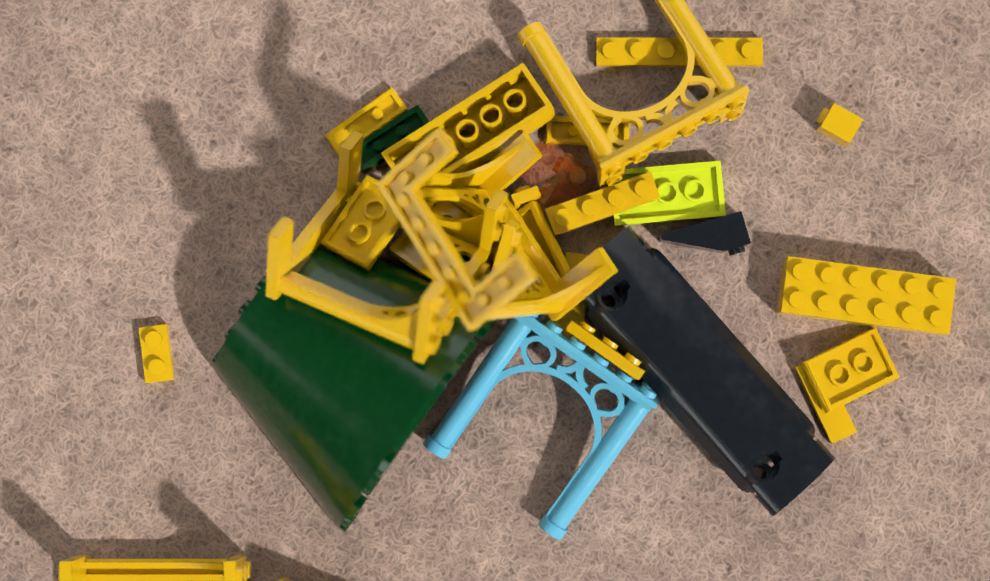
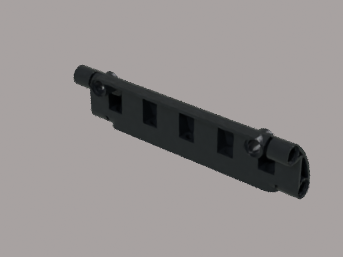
(706, 375)

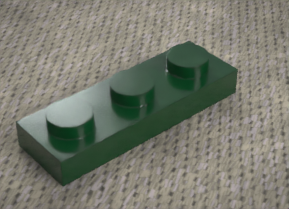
(388, 136)

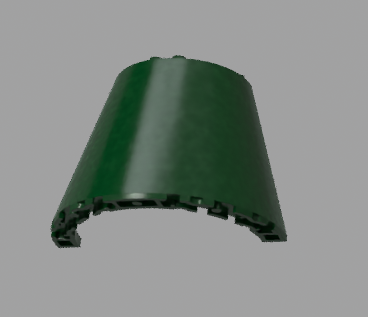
(334, 392)

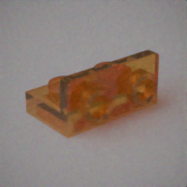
(569, 182)

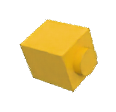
(838, 124)

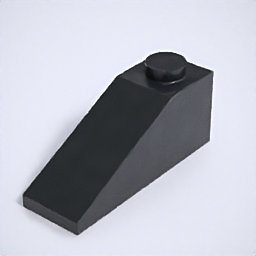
(714, 235)

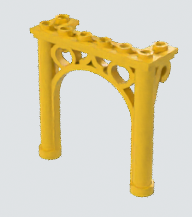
(724, 99)

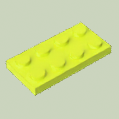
(685, 191)

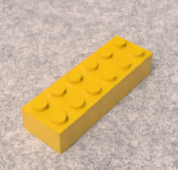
(484, 122)
(866, 296)

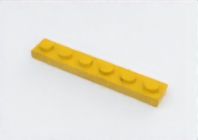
(671, 53)

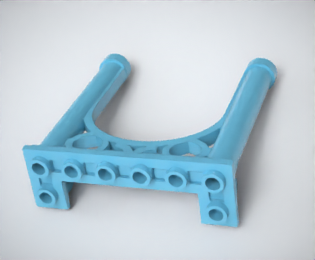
(604, 448)

